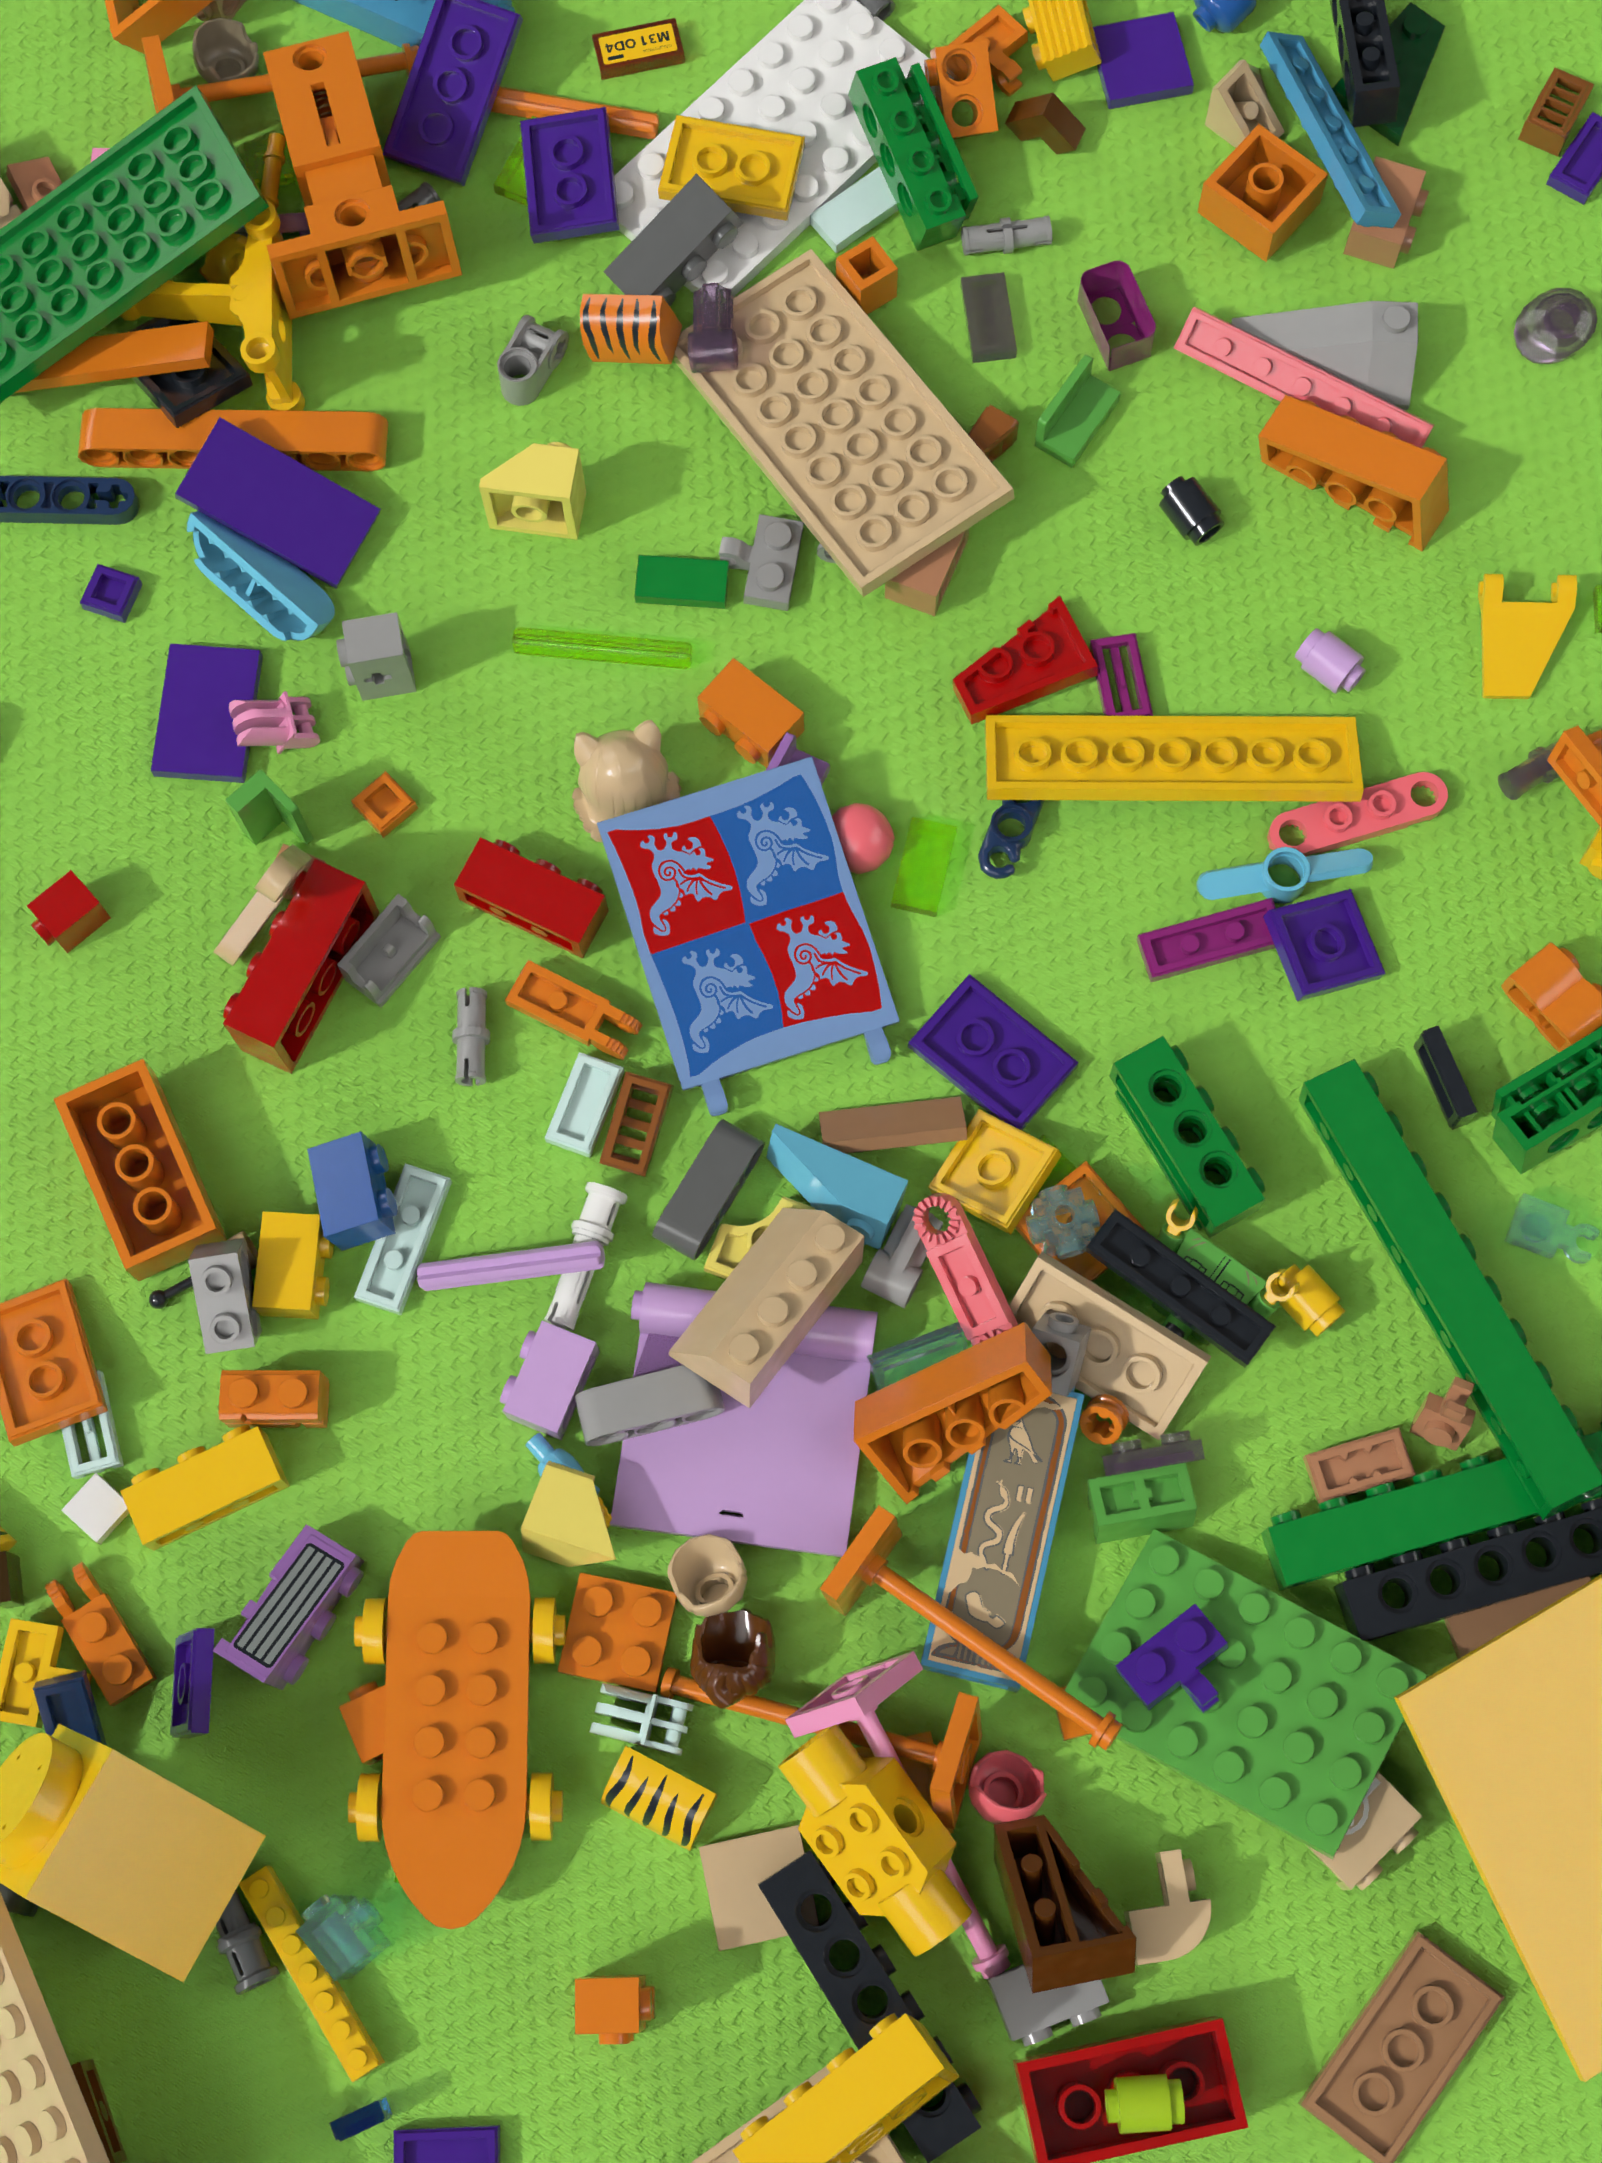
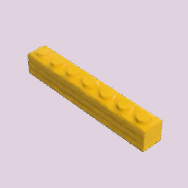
(318, 1988)

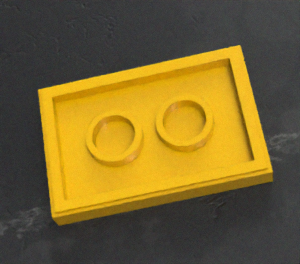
(742, 164)

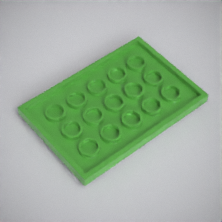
(1298, 1704)

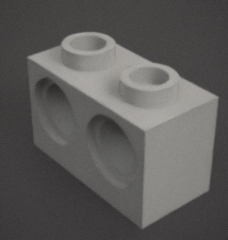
(224, 1295)

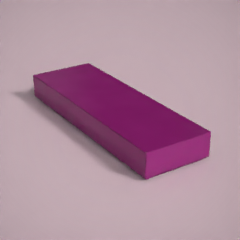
(1206, 941)

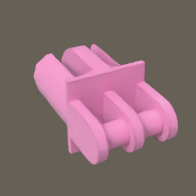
(273, 723)

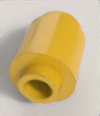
(1314, 1304)

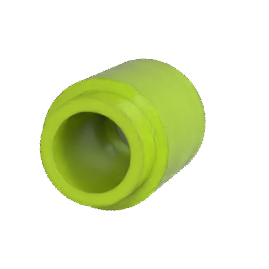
(1145, 2103)

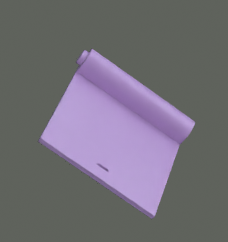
(777, 1464)

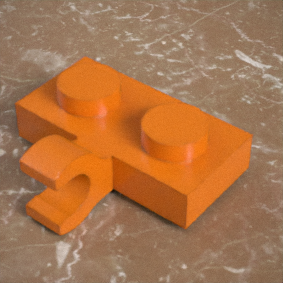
(1003, 38)

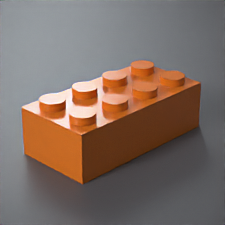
(139, 1169)

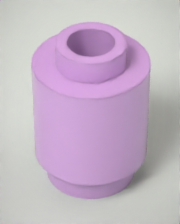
(1330, 661)

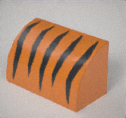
(629, 328)

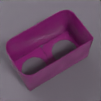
(1117, 282)

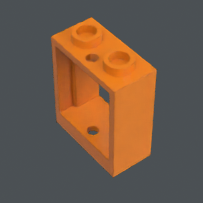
(155, 17)

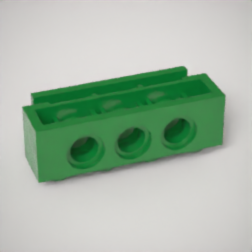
(909, 150)
(1550, 1104)
(1183, 1163)

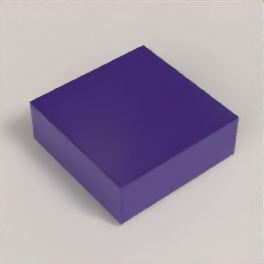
(111, 593)

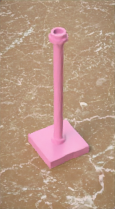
(855, 1699)

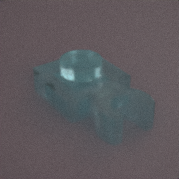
(1543, 1228)

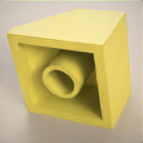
(537, 492)

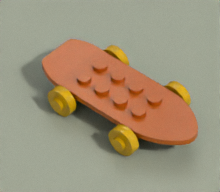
(456, 1720)

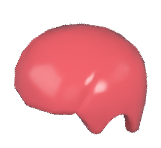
(864, 836)
(1006, 1787)

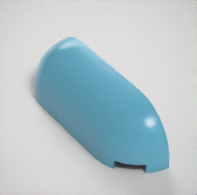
(260, 581)

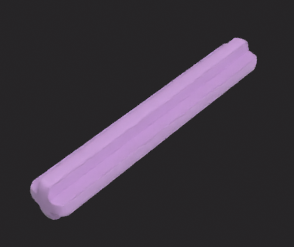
(511, 1266)

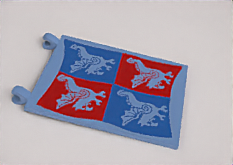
(748, 926)

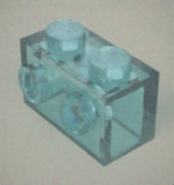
(343, 1934)

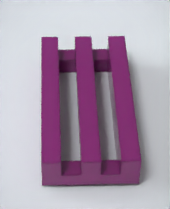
(1113, 644)

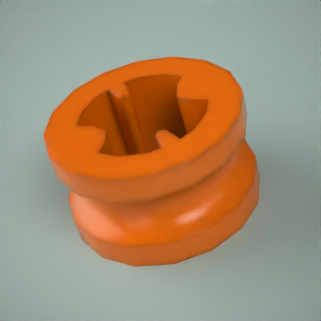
(1102, 1431)

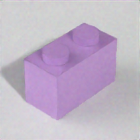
(550, 1377)

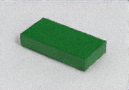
(681, 581)

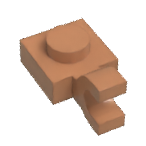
(1445, 1419)

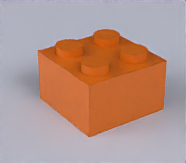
(1262, 192)

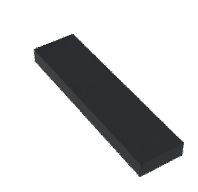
(1180, 1288)

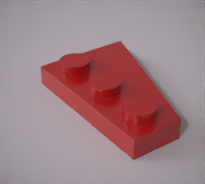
(1030, 665)

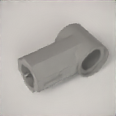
(898, 1266)

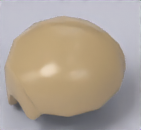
(707, 1575)

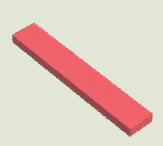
(1282, 373)

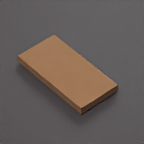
(1401, 2050)

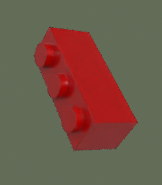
(532, 896)

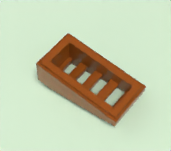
(1547, 135)
(994, 432)
(630, 1082)

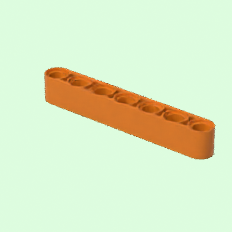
(311, 437)

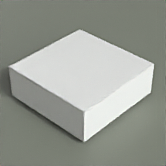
(97, 1508)

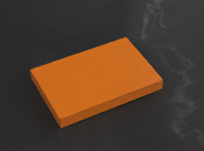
(45, 1364)

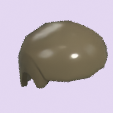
(224, 51)

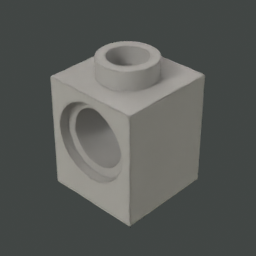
(1073, 1337)

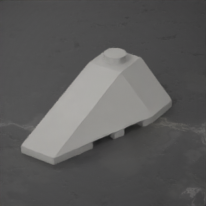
(1359, 342)

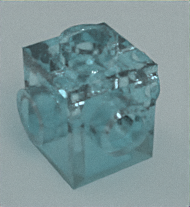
(1060, 1238)

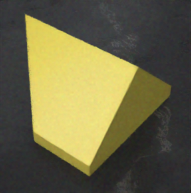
(566, 1519)

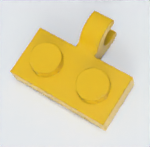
(28, 1657)

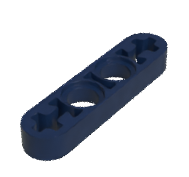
(54, 489)

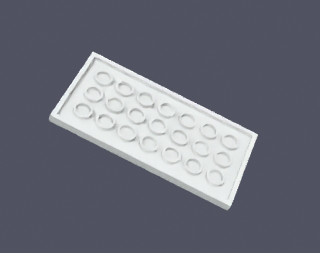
(789, 85)

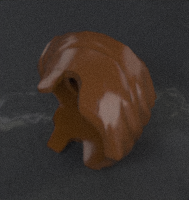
(733, 1656)

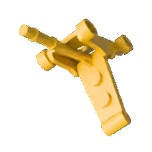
(248, 300)

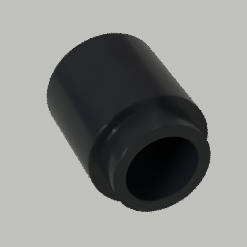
(1191, 510)

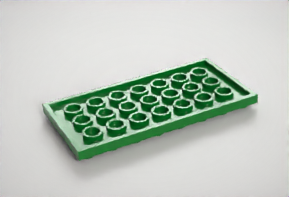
(117, 234)

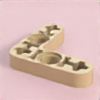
(270, 893)

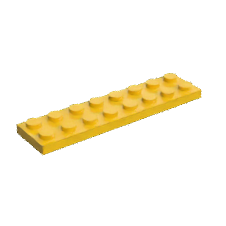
(1172, 758)

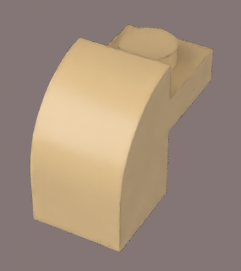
(1177, 1925)

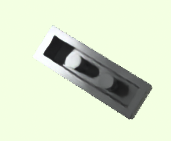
(676, 243)

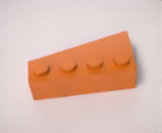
(1359, 467)

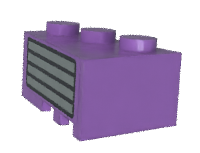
(293, 1609)

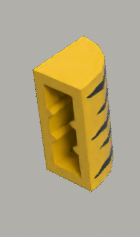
(658, 1798)

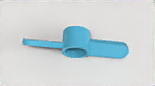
(1255, 876)

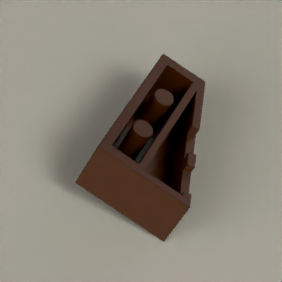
(1056, 1911)

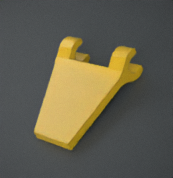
(1520, 635)

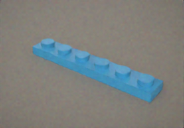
(1330, 130)

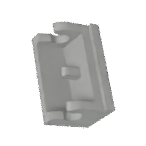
(388, 951)

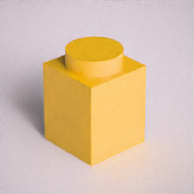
(118, 1848)

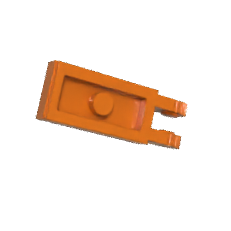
(569, 1008)
(102, 1638)

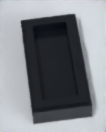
(1445, 1078)

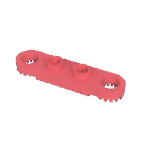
(1381, 811)
(963, 1271)

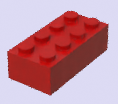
(298, 968)
(1067, 2088)

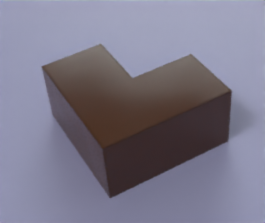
(1046, 118)

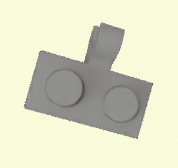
(769, 562)

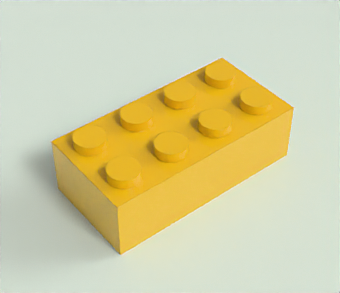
(856, 2102)

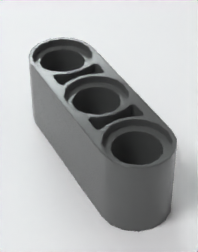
(708, 1189)

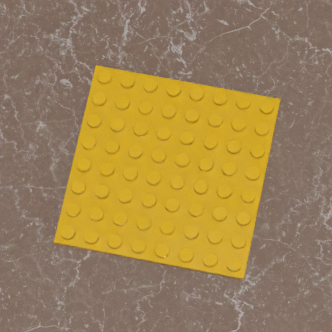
(1521, 1772)

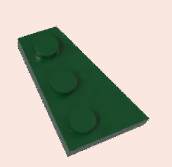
(1414, 42)

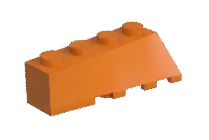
(951, 1408)

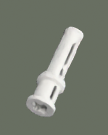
(593, 1225)

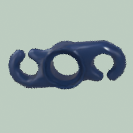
(996, 842)

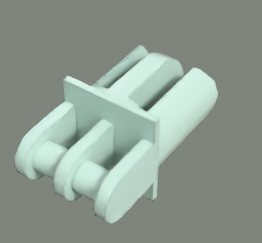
(647, 1720)

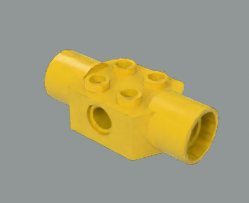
(877, 1838)

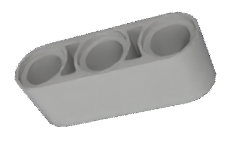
(646, 1405)

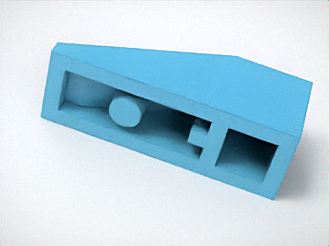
(839, 1183)

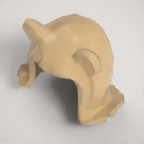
(620, 774)

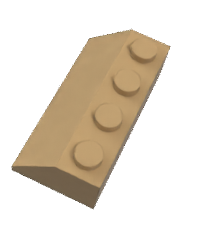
(770, 1302)

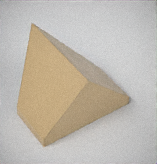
(1241, 104)

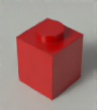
(67, 913)

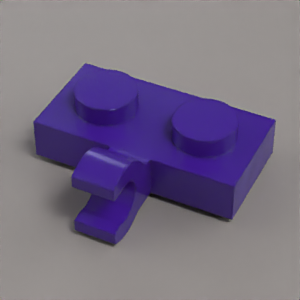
(1175, 1659)

